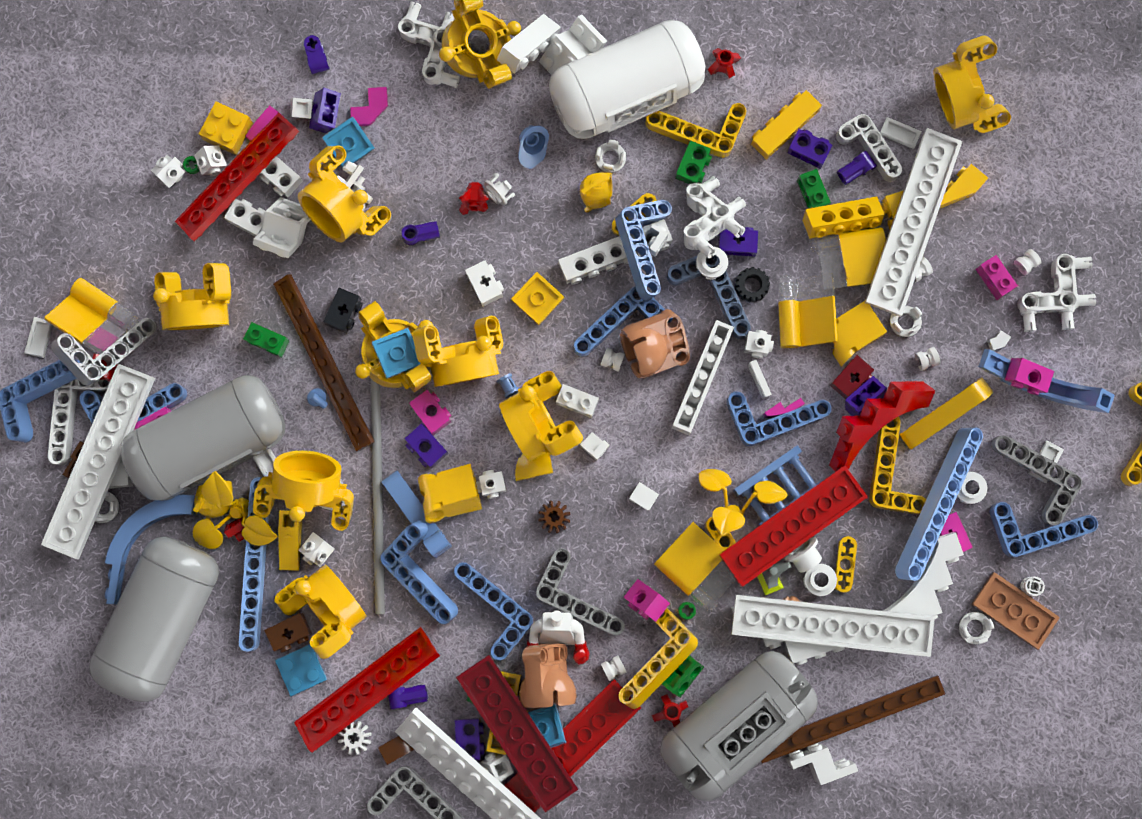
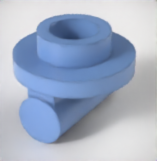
(317, 398)

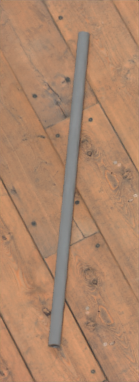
(377, 497)

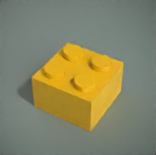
(225, 128)

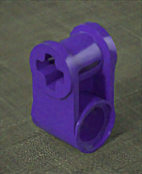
(316, 57)

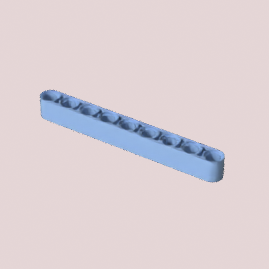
(938, 504)
(247, 591)

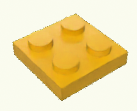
(537, 298)

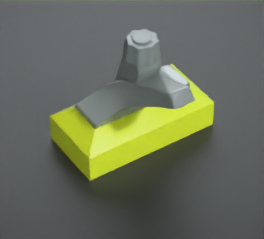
(770, 578)

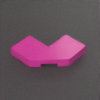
(377, 104)

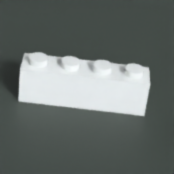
(528, 43)

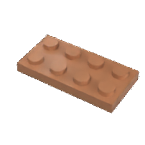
(1015, 610)

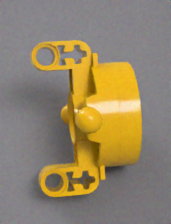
(460, 56)
(962, 90)
(333, 204)
(194, 307)
(376, 327)
(463, 360)
(532, 423)
(305, 482)
(331, 605)

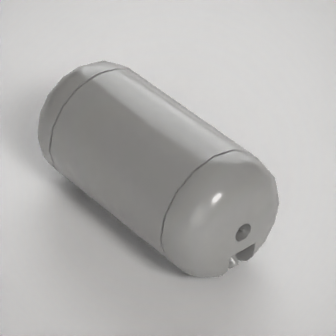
(202, 438)
(153, 619)
(739, 726)

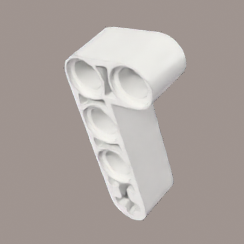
(873, 149)

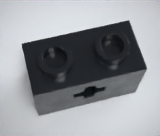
(343, 300)

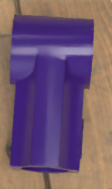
(856, 168)
(423, 232)
(405, 696)

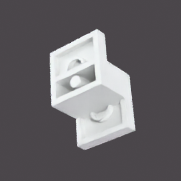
(572, 45)
(282, 228)
(821, 763)

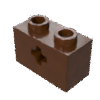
(277, 633)

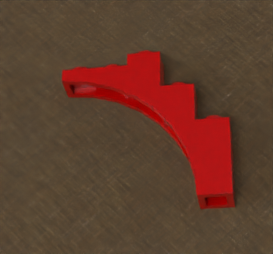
(875, 414)

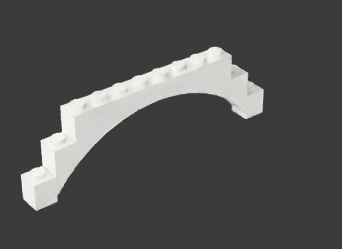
(918, 599)

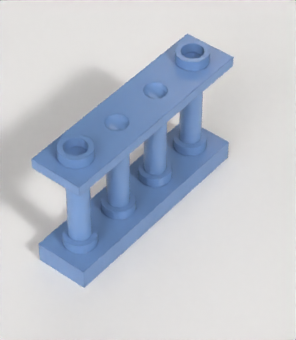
(777, 469)

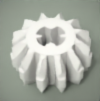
(357, 744)

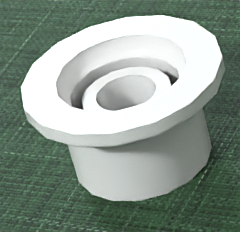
(805, 556)

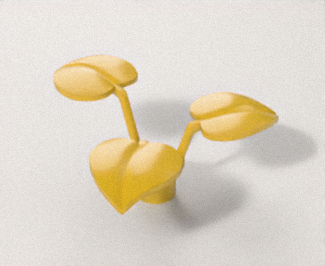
(218, 492)
(731, 517)

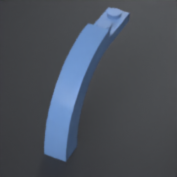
(1059, 391)
(132, 529)

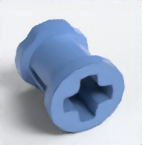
(508, 385)

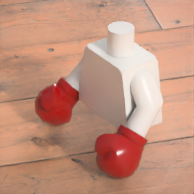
(560, 629)

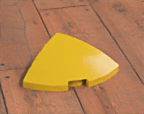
(531, 469)

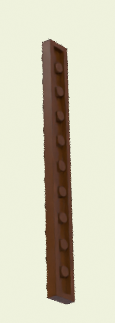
(323, 362)
(859, 716)

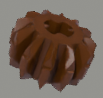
(559, 513)

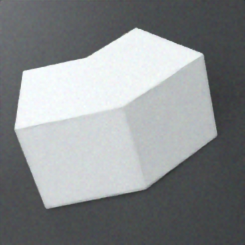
(999, 341)

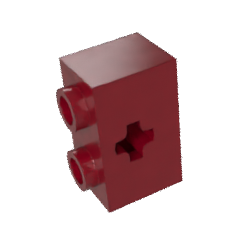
(856, 367)

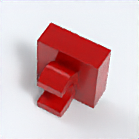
(235, 528)

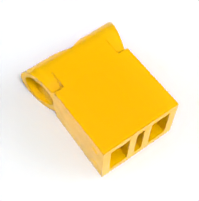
(855, 331)
(449, 493)

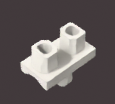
(353, 171)

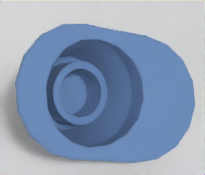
(532, 146)

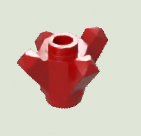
(724, 62)
(473, 199)
(670, 710)

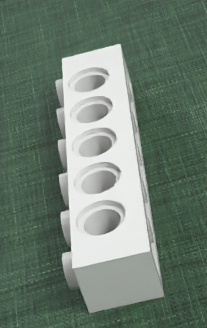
(604, 251)
(702, 377)

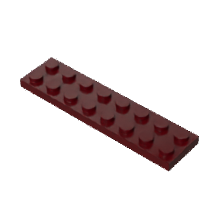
(517, 733)

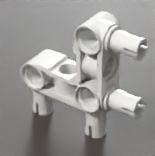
(428, 35)
(715, 217)
(1065, 287)

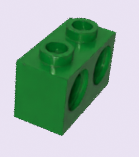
(690, 163)
(813, 189)
(266, 339)
(683, 676)

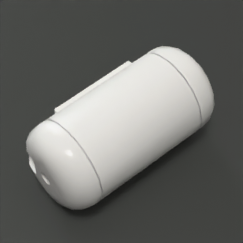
(627, 79)

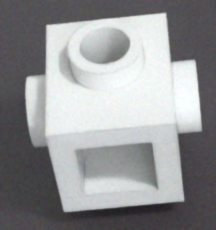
(210, 160)
(168, 170)
(753, 348)
(490, 476)
(316, 550)
(497, 765)

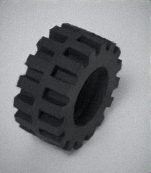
(752, 273)

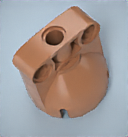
(655, 344)
(546, 677)

